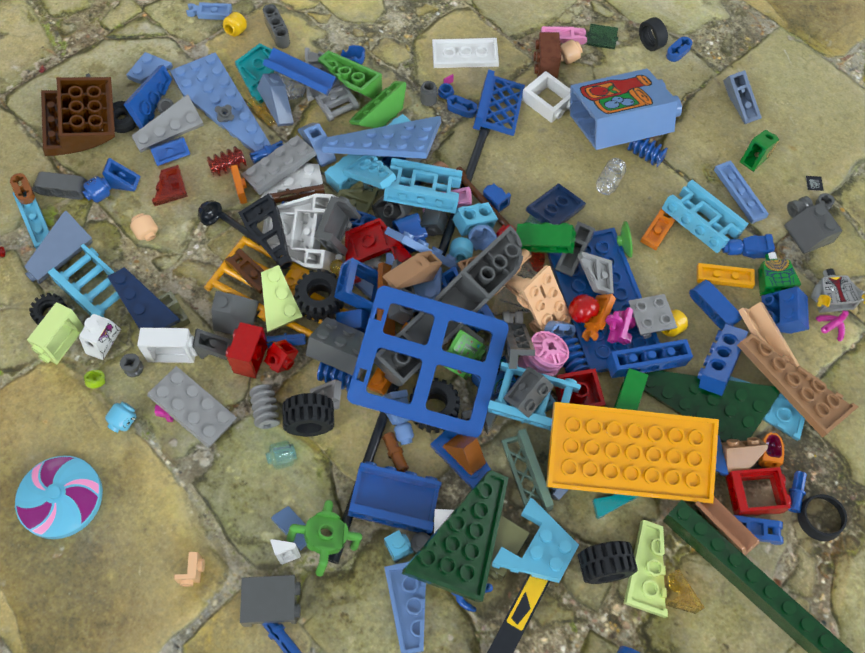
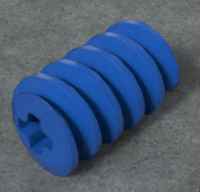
(648, 151)
(574, 362)
(330, 373)

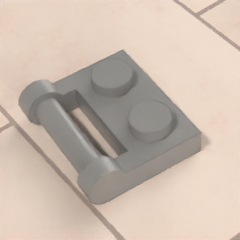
(336, 97)

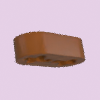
(25, 187)

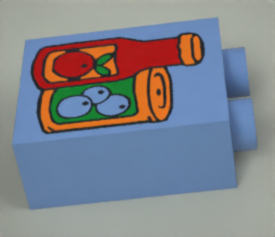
(623, 108)

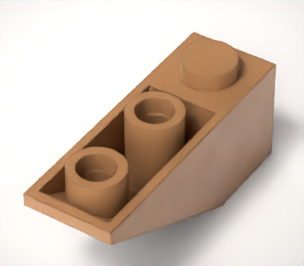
(415, 270)

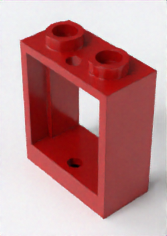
(737, 493)

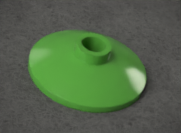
(625, 239)

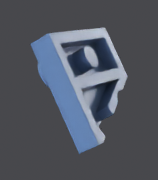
(145, 66)

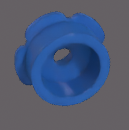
(445, 91)

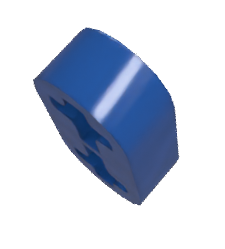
(681, 50)
(462, 106)

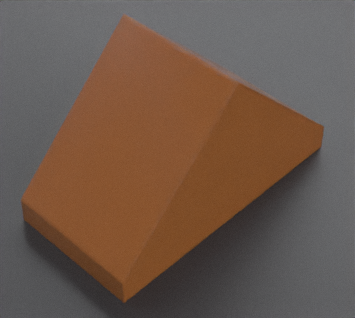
(466, 452)

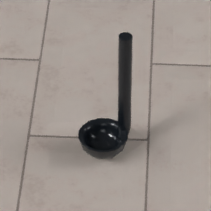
(211, 211)

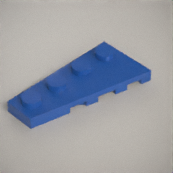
(144, 100)
(437, 446)

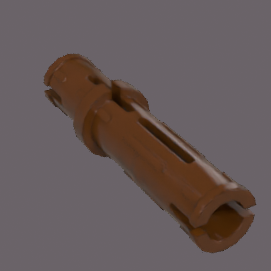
(319, 189)

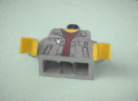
(836, 293)

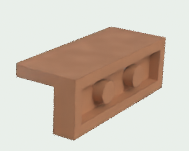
(728, 525)

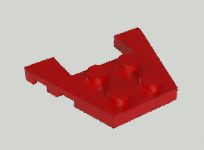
(371, 241)

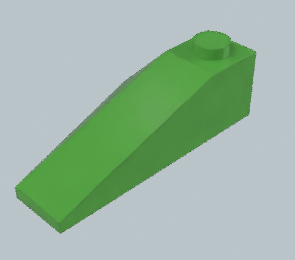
(353, 74)

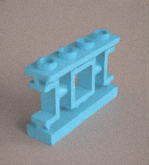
(424, 196)
(722, 218)

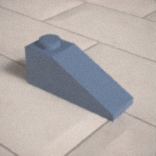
(742, 96)
(276, 99)

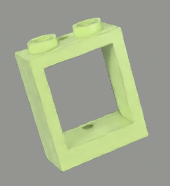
(55, 333)

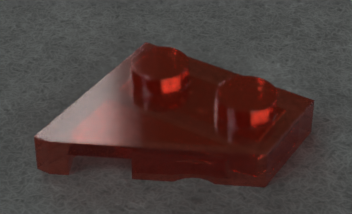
(170, 186)

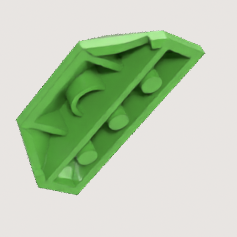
(382, 107)

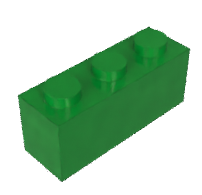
(547, 237)

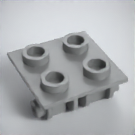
(652, 315)

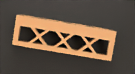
(762, 325)

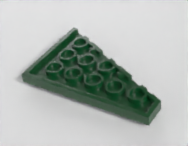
(738, 409)
(463, 546)

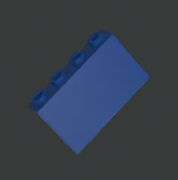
(394, 498)

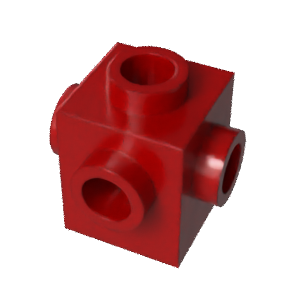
(281, 356)

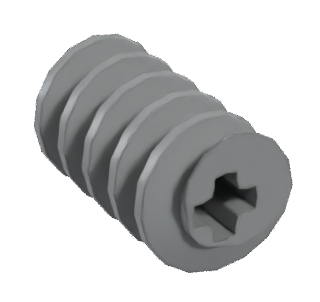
(262, 405)

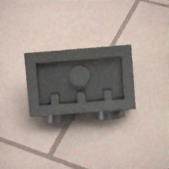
(529, 391)

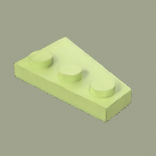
(278, 300)

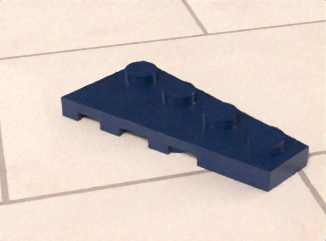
(140, 302)

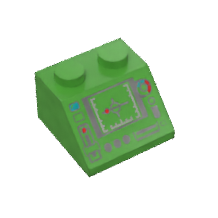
(468, 347)

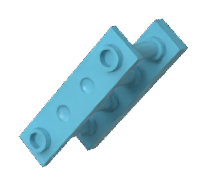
(73, 289)
(539, 417)

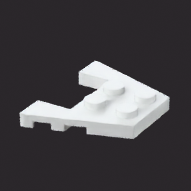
(304, 176)

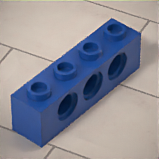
(649, 358)
(722, 359)

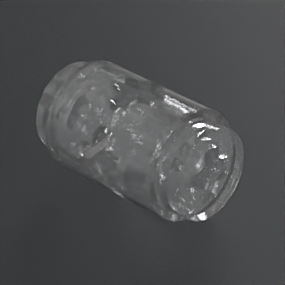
(611, 176)

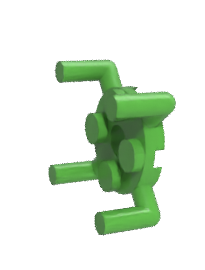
(321, 543)

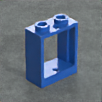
(346, 280)

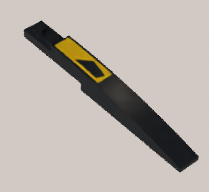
(519, 615)

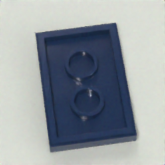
(555, 206)

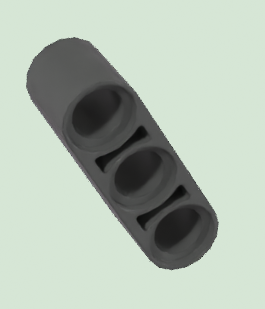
(276, 26)
(59, 185)

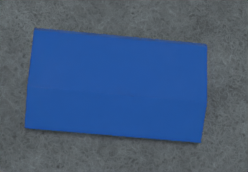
(300, 71)

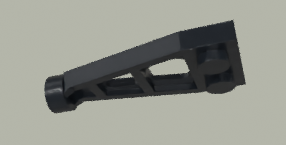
(259, 211)

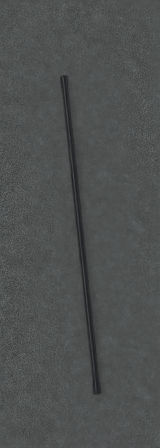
(444, 244)

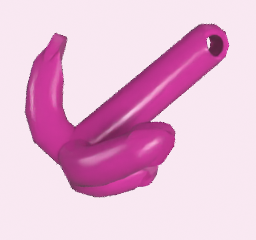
(834, 322)

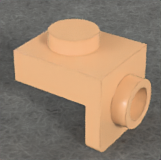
(195, 566)

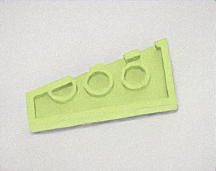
(647, 586)

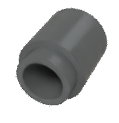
(428, 93)

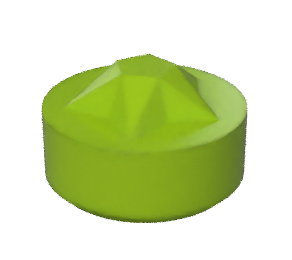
(94, 379)

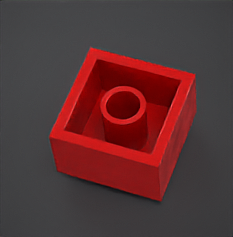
(247, 350)
(590, 390)

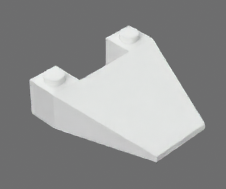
(300, 223)

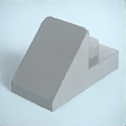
(332, 390)

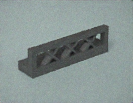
(517, 343)

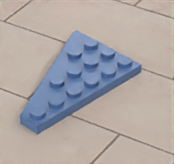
(404, 140)

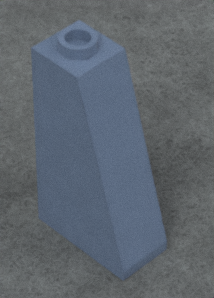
(57, 248)

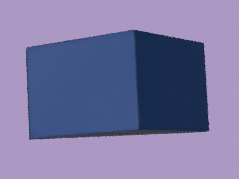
(120, 176)
(354, 318)

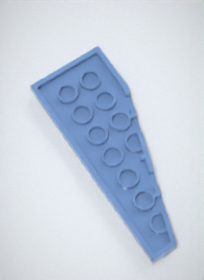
(211, 86)

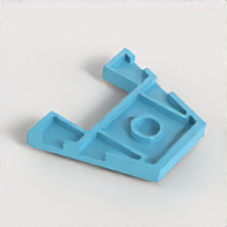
(547, 553)

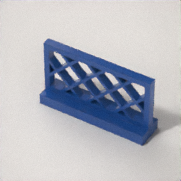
(488, 100)

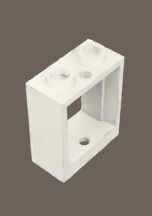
(544, 81)
(167, 345)

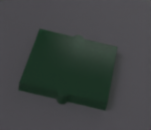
(602, 36)

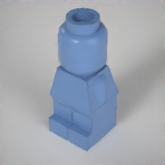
(403, 429)

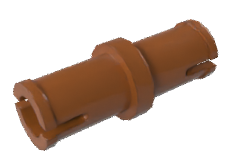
(395, 452)

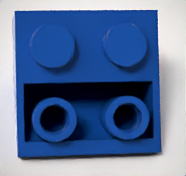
(788, 309)

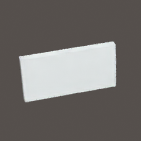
(465, 53)

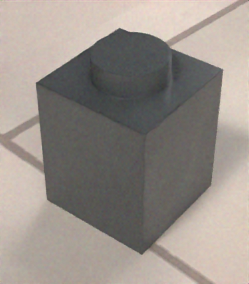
(434, 222)

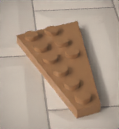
(802, 389)

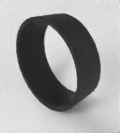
(811, 531)

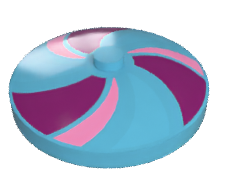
(58, 497)

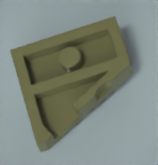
(359, 198)

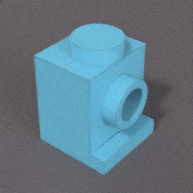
(398, 545)

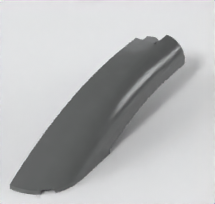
(468, 290)

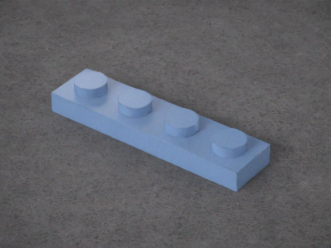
(741, 192)

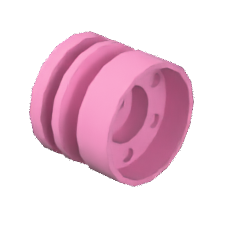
(550, 354)

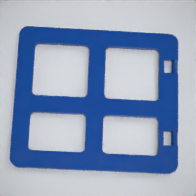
(431, 356)

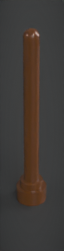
(475, 192)

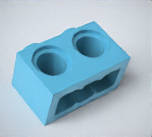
(472, 216)

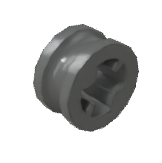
(829, 199)

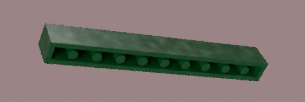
(752, 582)

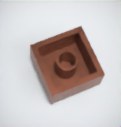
(547, 54)

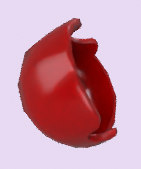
(583, 308)

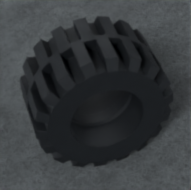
(317, 282)
(446, 394)
(308, 414)
(607, 562)

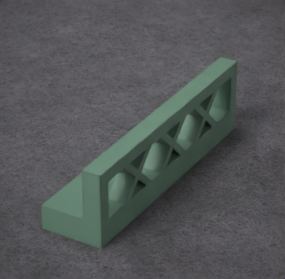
(533, 467)

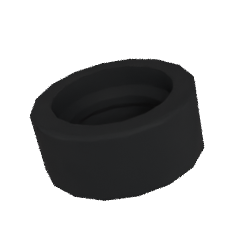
(660, 32)

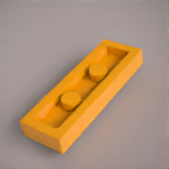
(726, 275)

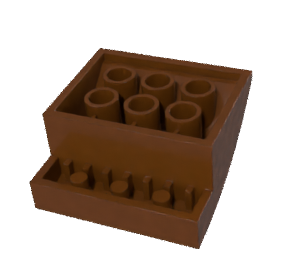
(77, 115)

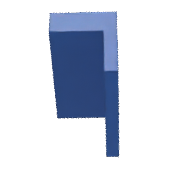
(170, 151)

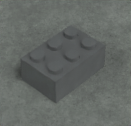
(336, 345)

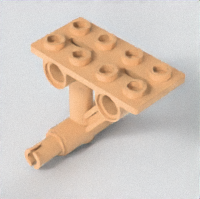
(539, 295)

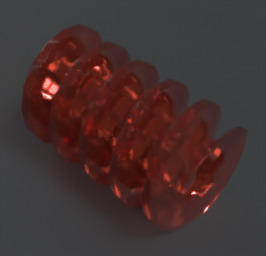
(226, 161)

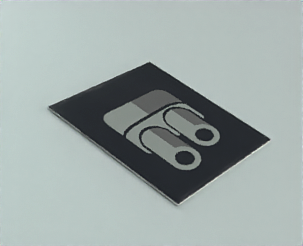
(814, 183)

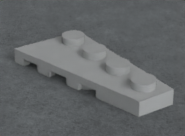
(172, 123)

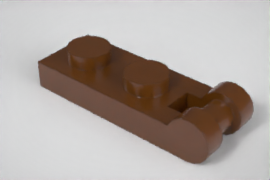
(247, 269)

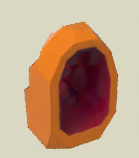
(774, 454)

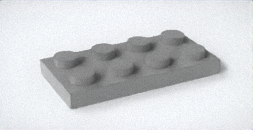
(278, 164)
(192, 406)

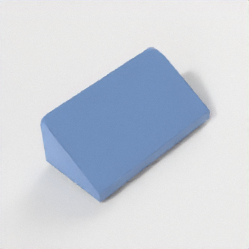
(284, 520)

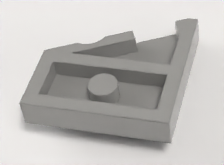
(598, 272)

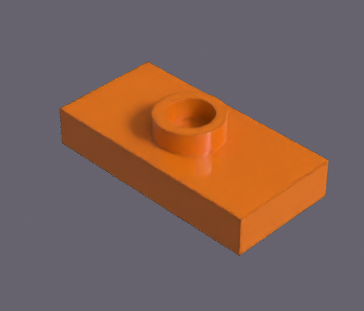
(240, 184)

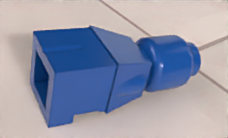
(750, 246)

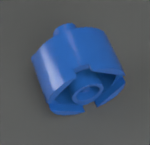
(411, 225)

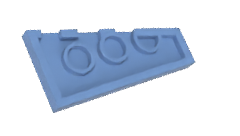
(408, 608)

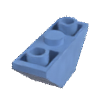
(315, 137)

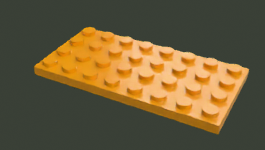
(632, 452)

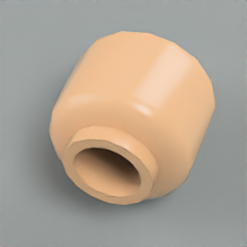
(570, 51)
(143, 227)

